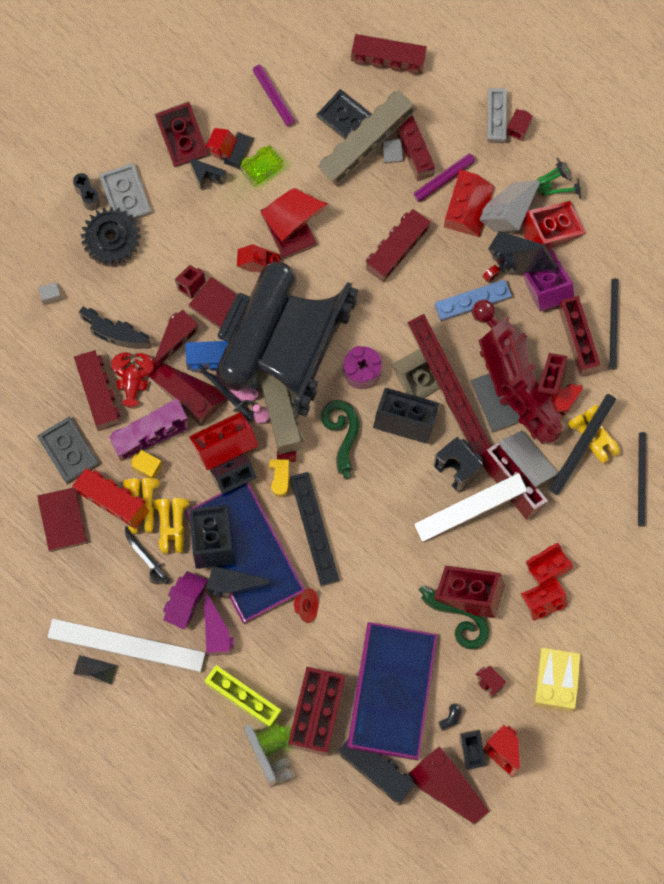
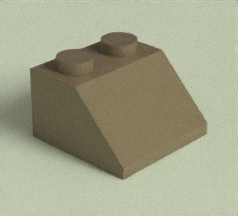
(415, 375)

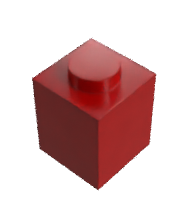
(221, 143)

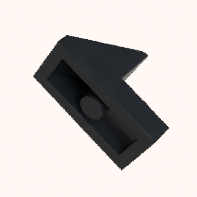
(203, 170)
(472, 749)

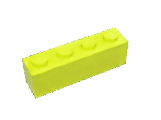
(242, 697)

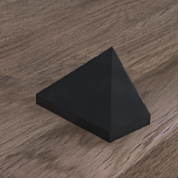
(95, 670)

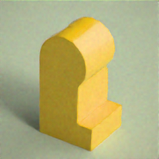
(281, 477)

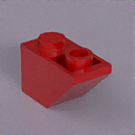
(255, 258)
(566, 398)

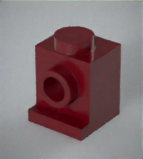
(190, 281)
(490, 680)

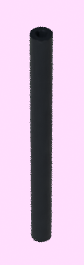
(613, 324)
(642, 479)

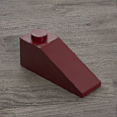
(177, 333)
(553, 374)

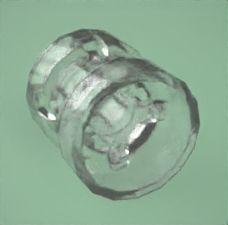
(283, 770)

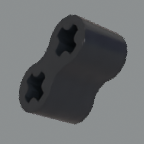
(86, 191)

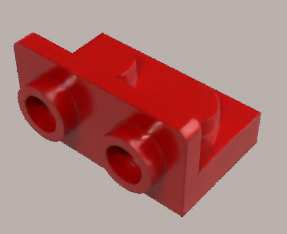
(548, 565)
(545, 599)

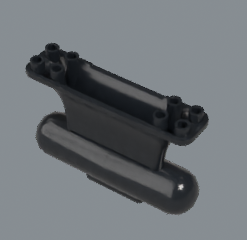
(281, 334)

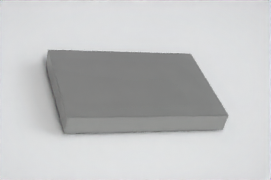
(125, 191)
(528, 458)
(260, 755)

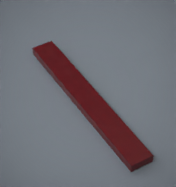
(448, 384)

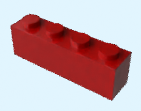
(111, 498)

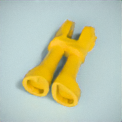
(604, 439)
(148, 487)
(166, 532)

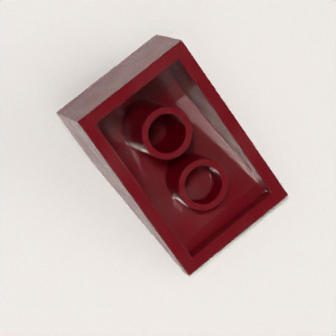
(181, 133)
(471, 590)

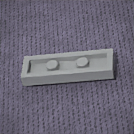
(496, 115)

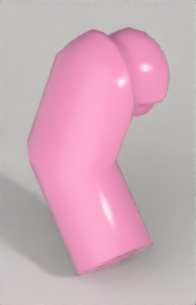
(246, 394)

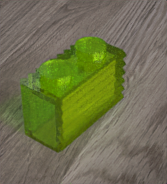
(261, 165)
(272, 738)

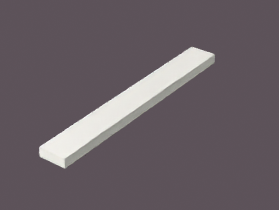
(126, 645)

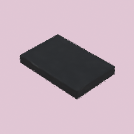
(342, 114)

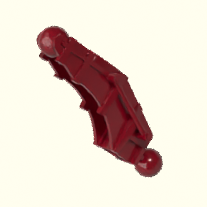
(513, 376)

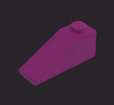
(217, 635)

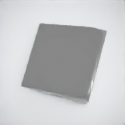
(392, 151)
(50, 293)

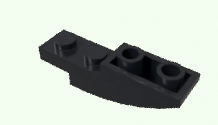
(119, 334)

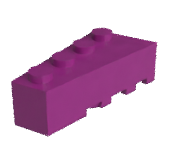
(150, 430)

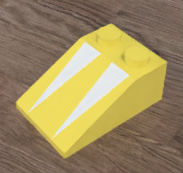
(557, 680)

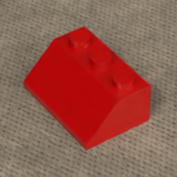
(467, 203)
(224, 441)
(504, 749)

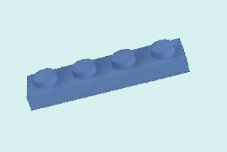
(464, 302)

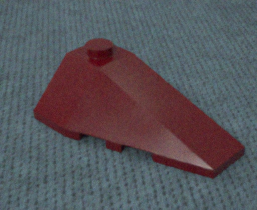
(195, 396)
(446, 784)

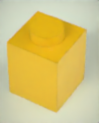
(146, 465)

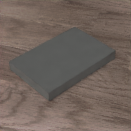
(496, 414)
(67, 449)

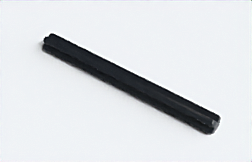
(582, 444)

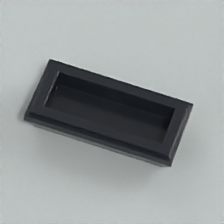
(239, 151)

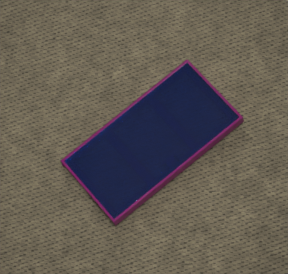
(255, 554)
(392, 691)

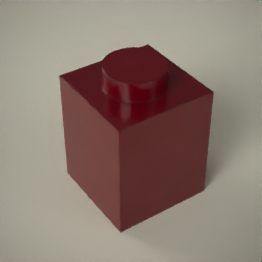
(519, 124)

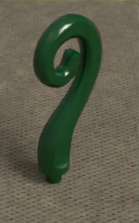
(343, 460)
(429, 599)

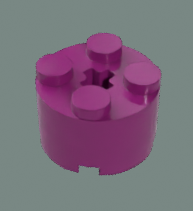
(359, 357)

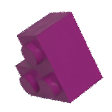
(184, 599)

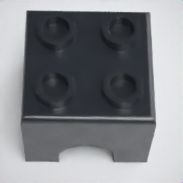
(462, 459)

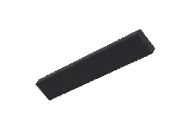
(314, 529)

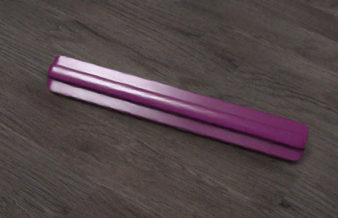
(273, 95)
(444, 177)

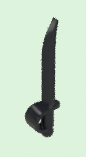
(231, 397)
(155, 568)

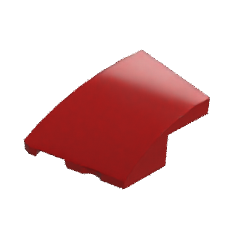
(291, 212)

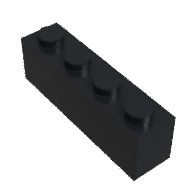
(379, 772)

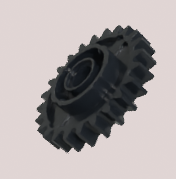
(114, 249)

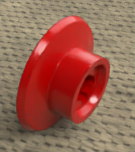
(307, 605)

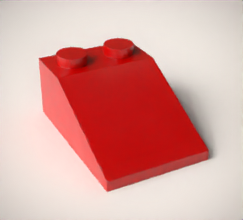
(552, 225)

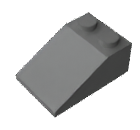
(509, 207)

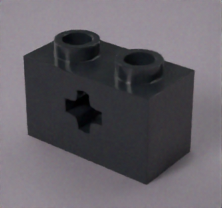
(233, 473)

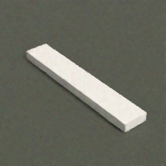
(471, 507)

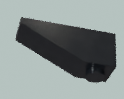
(231, 583)

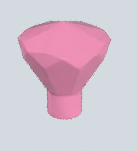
(260, 414)

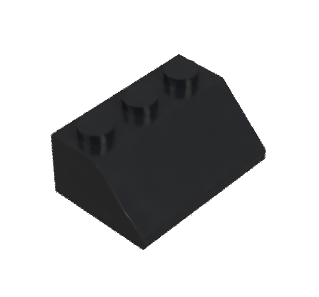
(406, 415)

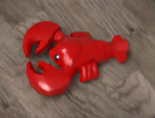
(132, 376)

